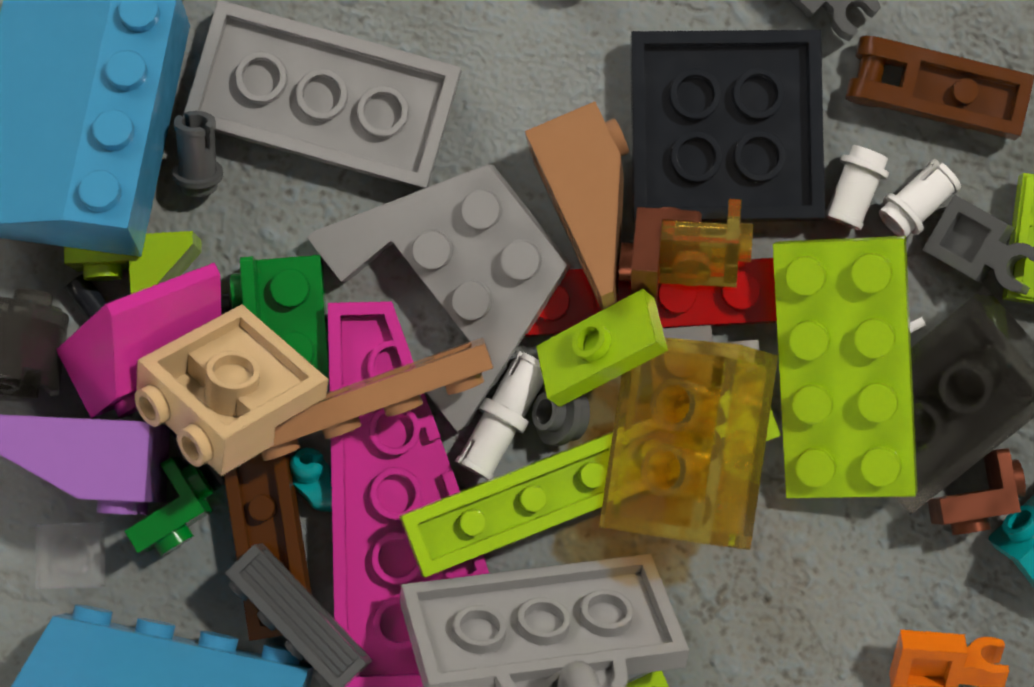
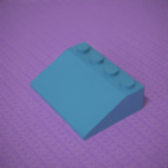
(85, 118)
(93, 652)

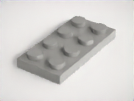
(324, 95)

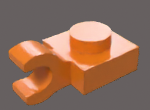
(946, 661)

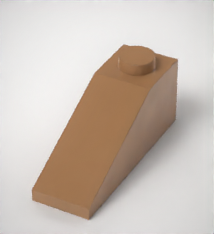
(585, 181)

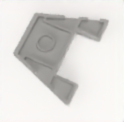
(473, 252)

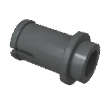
(196, 151)

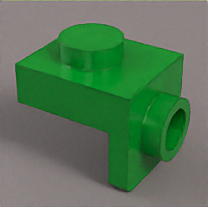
(170, 524)

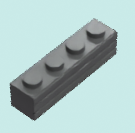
(298, 616)

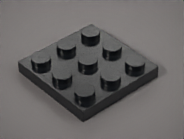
(728, 122)

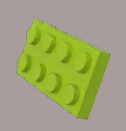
(845, 367)

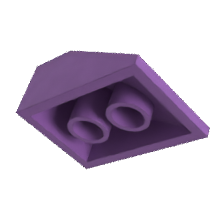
(92, 458)

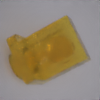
(705, 251)

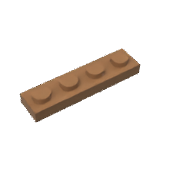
(393, 390)

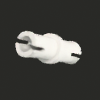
(502, 416)

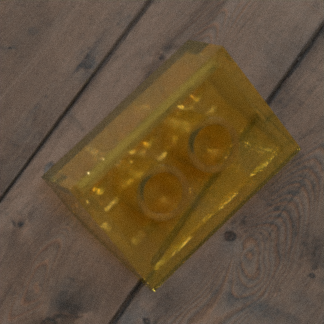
(691, 444)

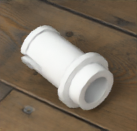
(856, 186)
(919, 199)

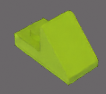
(163, 258)

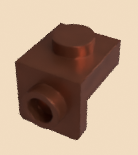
(642, 258)
(971, 510)

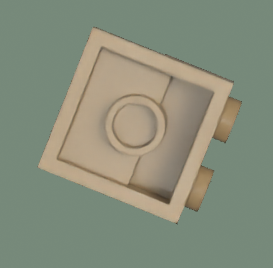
(226, 389)

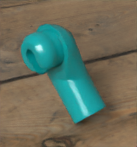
(312, 478)

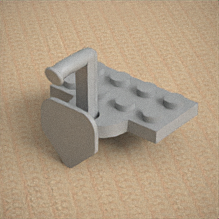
(544, 626)

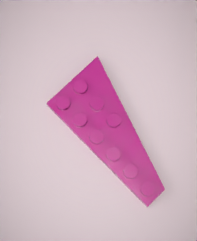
(375, 477)

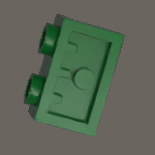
(289, 300)

